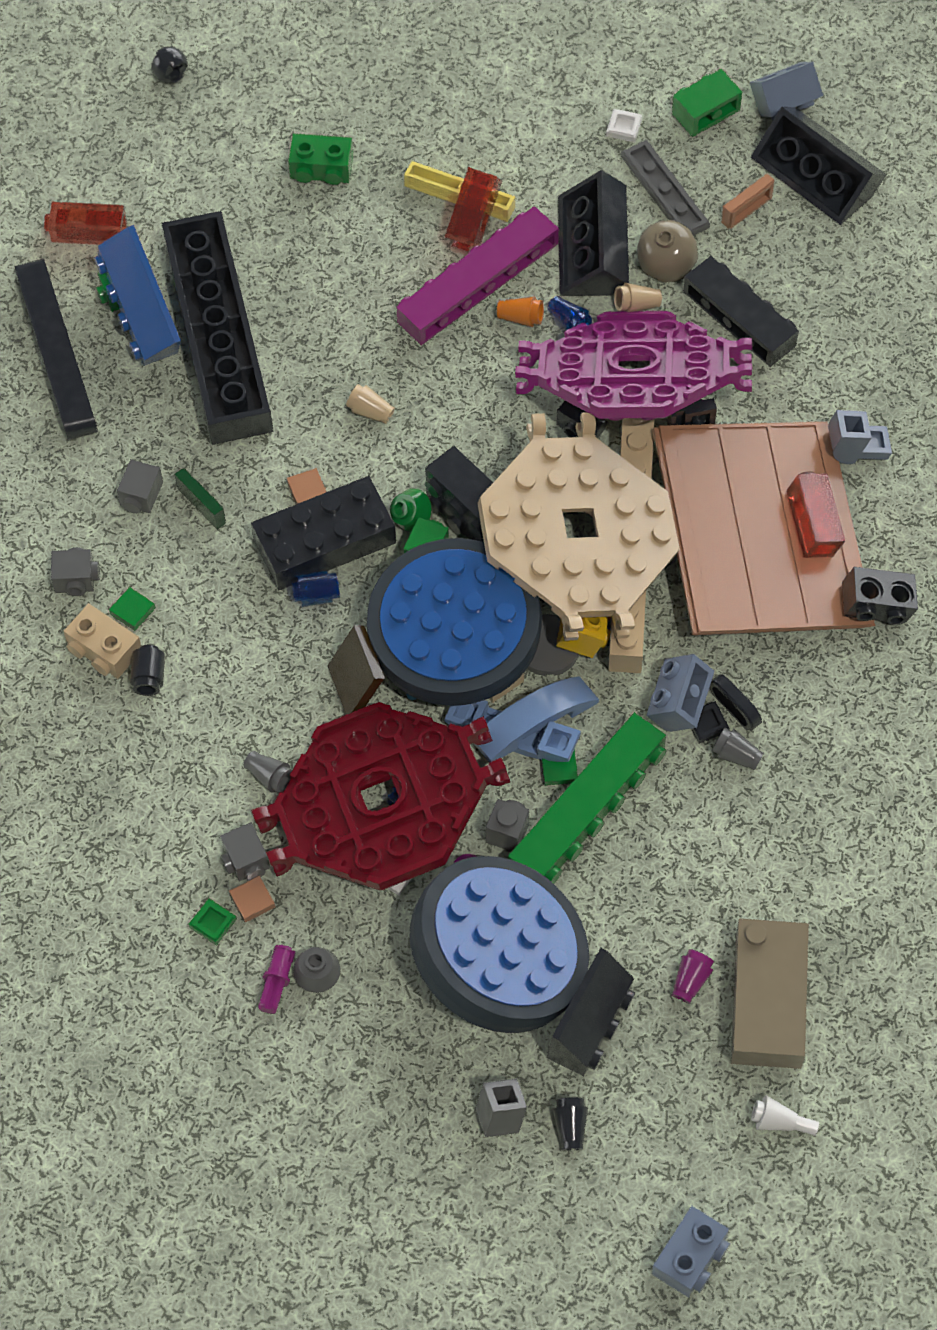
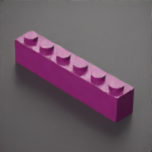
(477, 275)

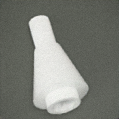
(775, 1116)

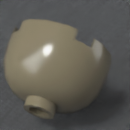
(667, 251)

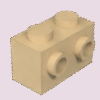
(101, 641)

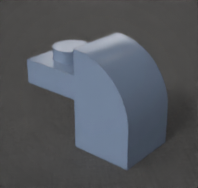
(855, 439)

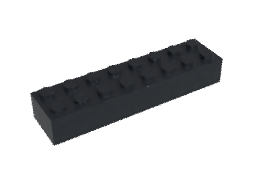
(217, 328)

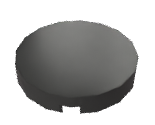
(548, 657)

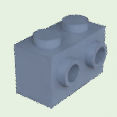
(788, 87)
(680, 693)
(691, 1252)

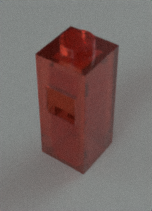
(473, 209)
(84, 222)
(815, 515)

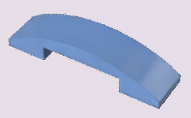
(534, 712)
(551, 742)

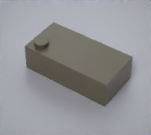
(770, 993)

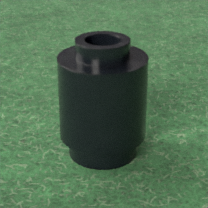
(147, 670)

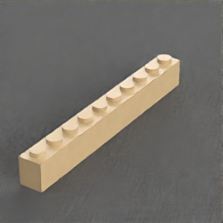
(637, 449)

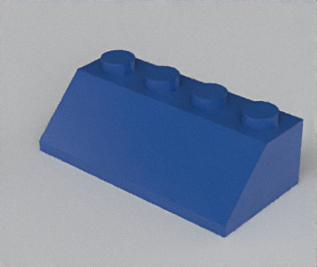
(138, 297)

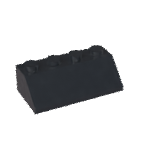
(817, 164)
(593, 237)

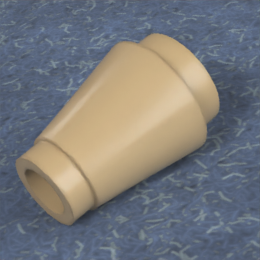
(636, 297)
(369, 404)

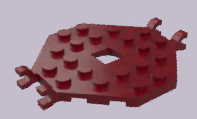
(380, 848)

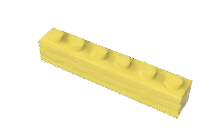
(448, 188)

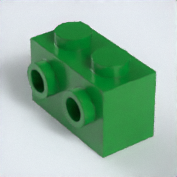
(706, 102)
(321, 158)

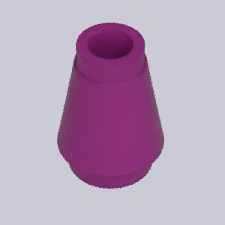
(692, 974)

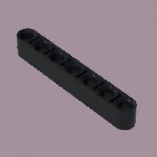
(56, 349)

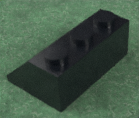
(592, 1015)

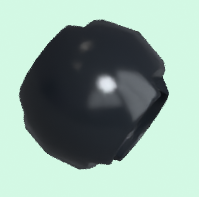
(169, 64)

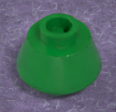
(408, 507)

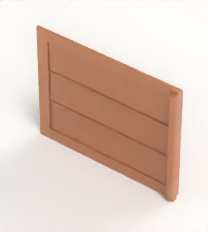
(738, 529)

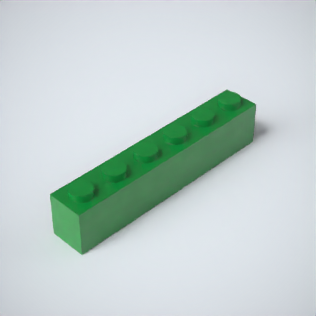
(591, 797)

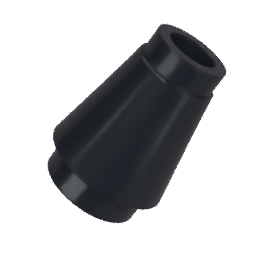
(571, 1122)

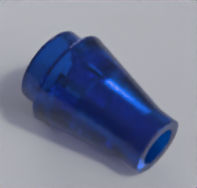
(568, 313)

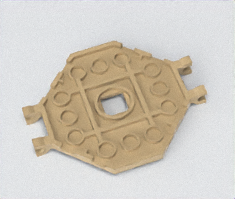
(578, 575)

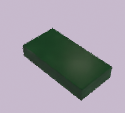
(200, 498)

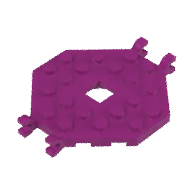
(681, 369)

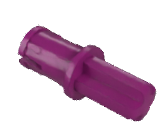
(276, 978)

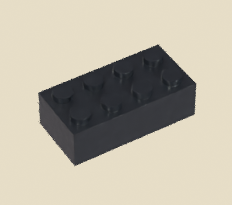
(455, 489)
(324, 532)

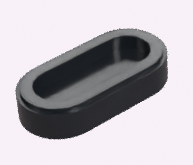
(735, 702)

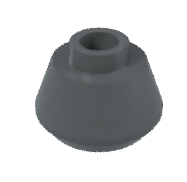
(316, 970)

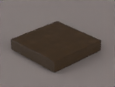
(356, 670)

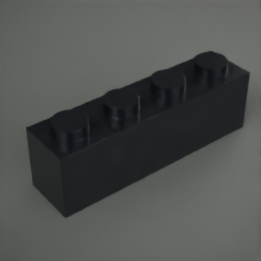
(740, 310)

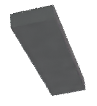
(664, 187)

